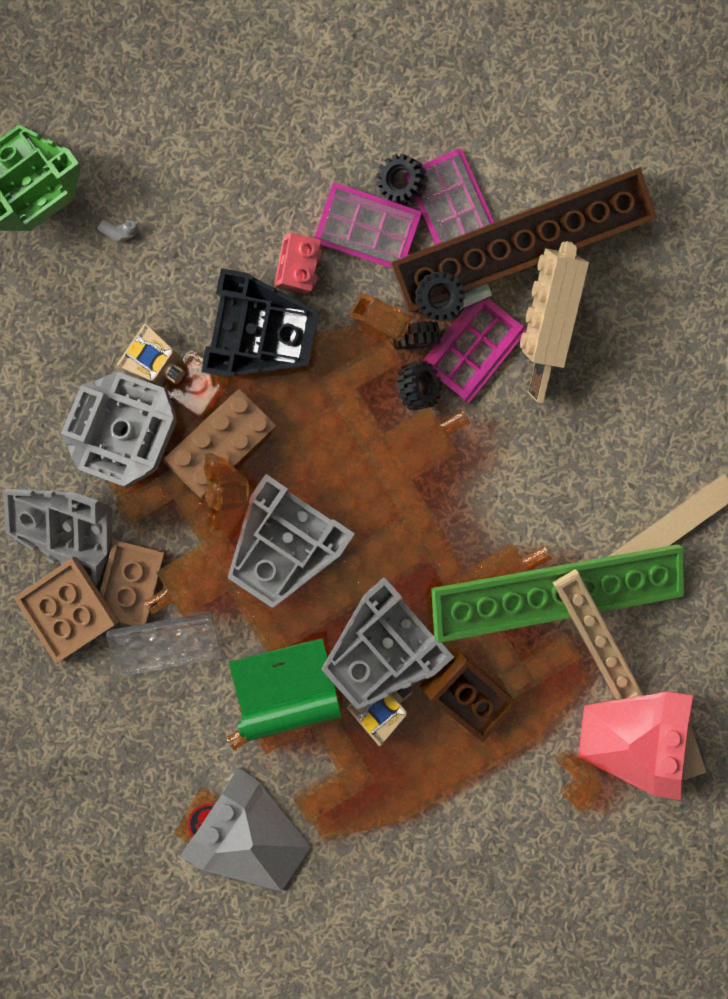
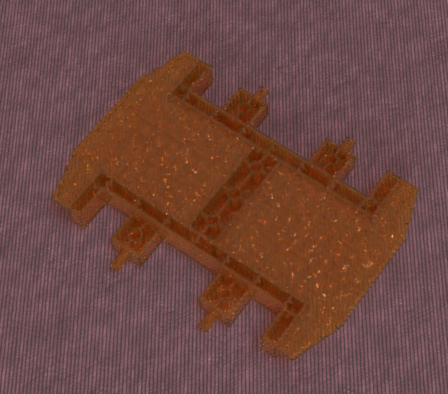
(353, 473)

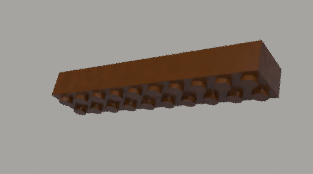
(522, 237)

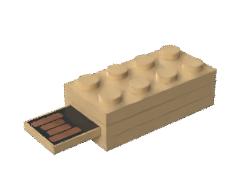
(552, 313)

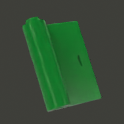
(284, 695)

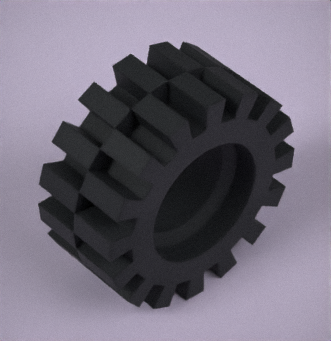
(415, 184)
(456, 296)
(419, 336)
(418, 385)

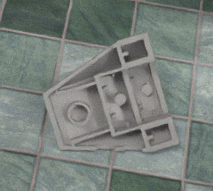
(61, 526)
(283, 543)
(383, 649)
(247, 837)

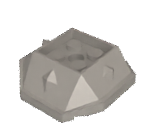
(102, 413)

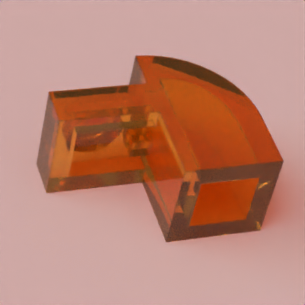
(585, 784)

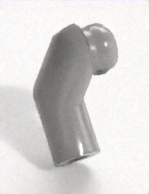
(118, 233)

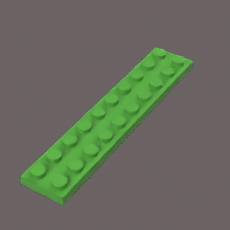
(531, 598)

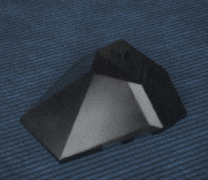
(257, 328)

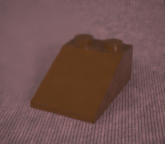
(469, 696)

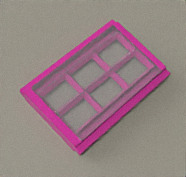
(452, 198)
(366, 225)
(474, 347)

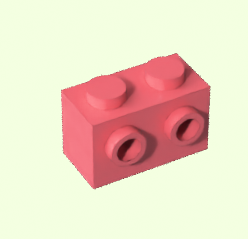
(298, 263)

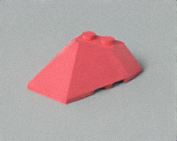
(640, 740)

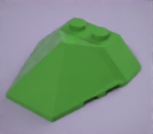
(34, 179)

